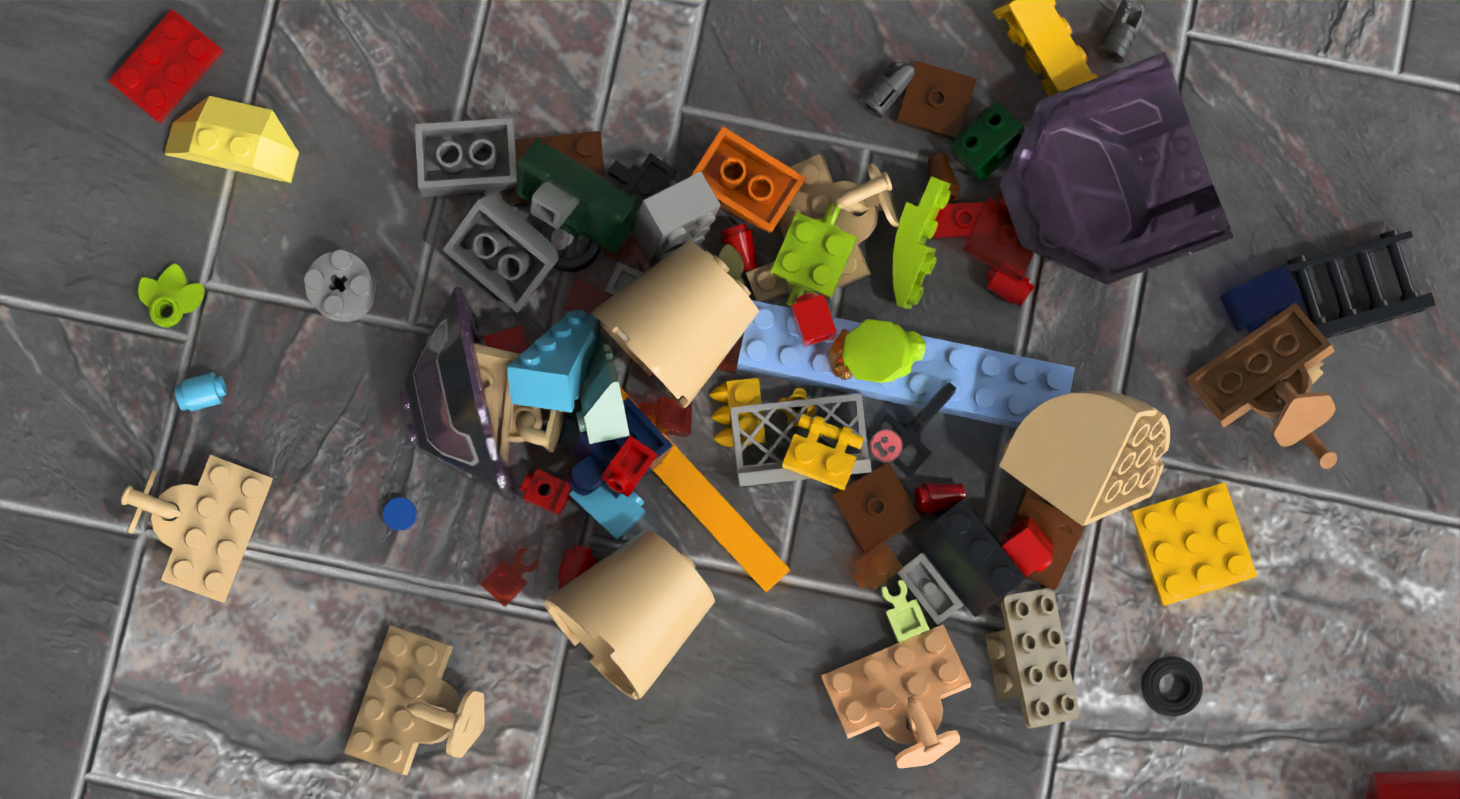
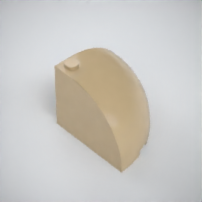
(1089, 452)

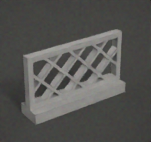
(775, 472)

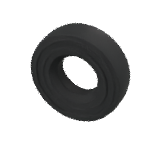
(1192, 686)

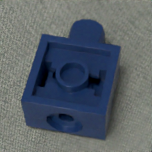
(595, 457)

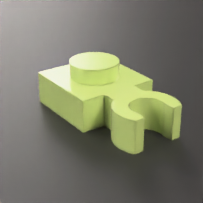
(905, 617)

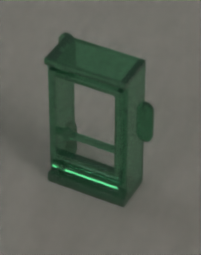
(603, 211)

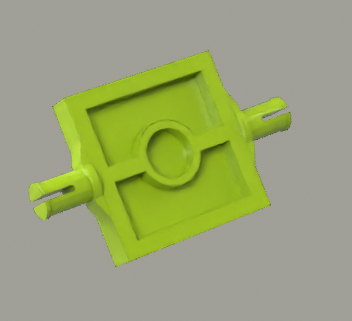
(813, 255)

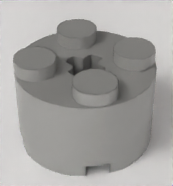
(322, 289)

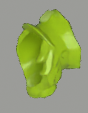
(881, 351)

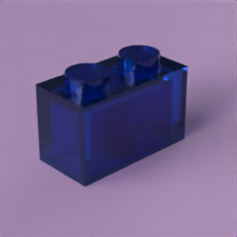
(1260, 299)

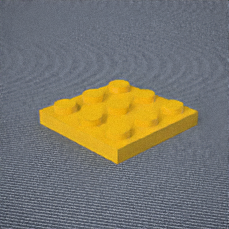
(1193, 544)

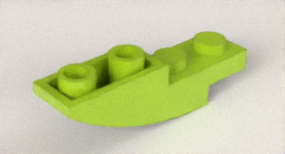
(911, 255)

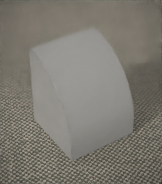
(552, 204)

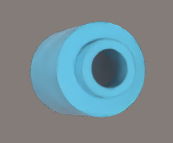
(200, 392)

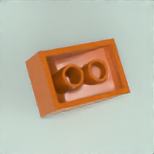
(748, 180)

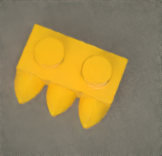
(736, 394)

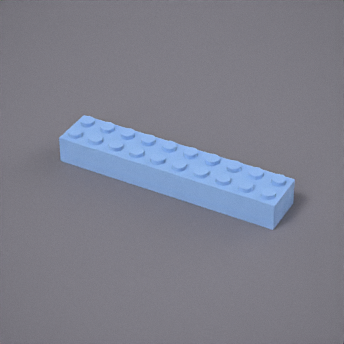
(988, 382)

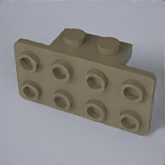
(1033, 659)

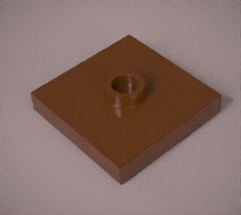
(936, 100)
(876, 507)

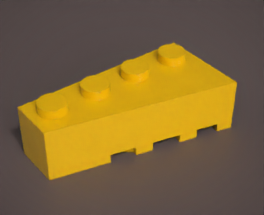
(1047, 43)

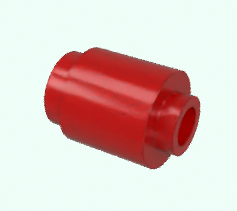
(1008, 288)
(574, 564)

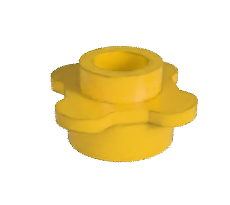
(798, 394)

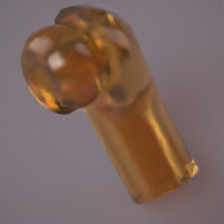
(835, 357)

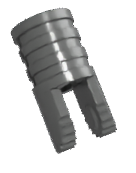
(1120, 34)
(887, 88)

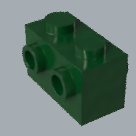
(987, 141)

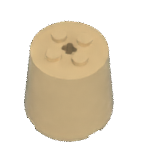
(679, 319)
(633, 610)

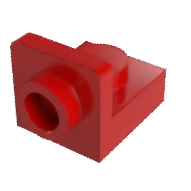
(628, 466)

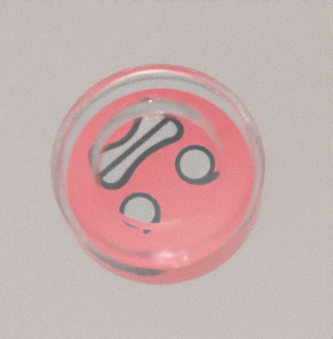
(886, 445)

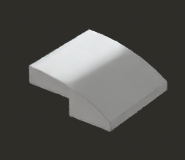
(930, 588)

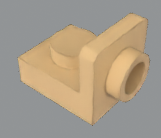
(765, 285)

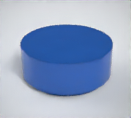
(400, 514)

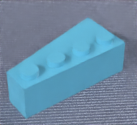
(555, 364)

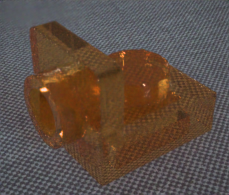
(876, 567)

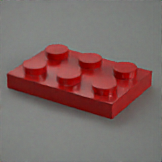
(165, 66)

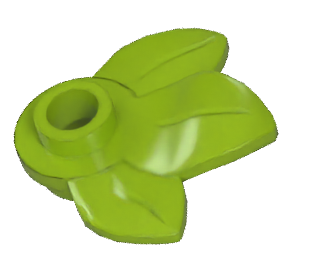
(170, 291)

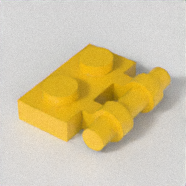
(821, 461)

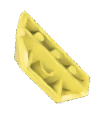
(234, 138)

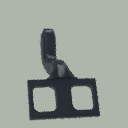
(911, 431)

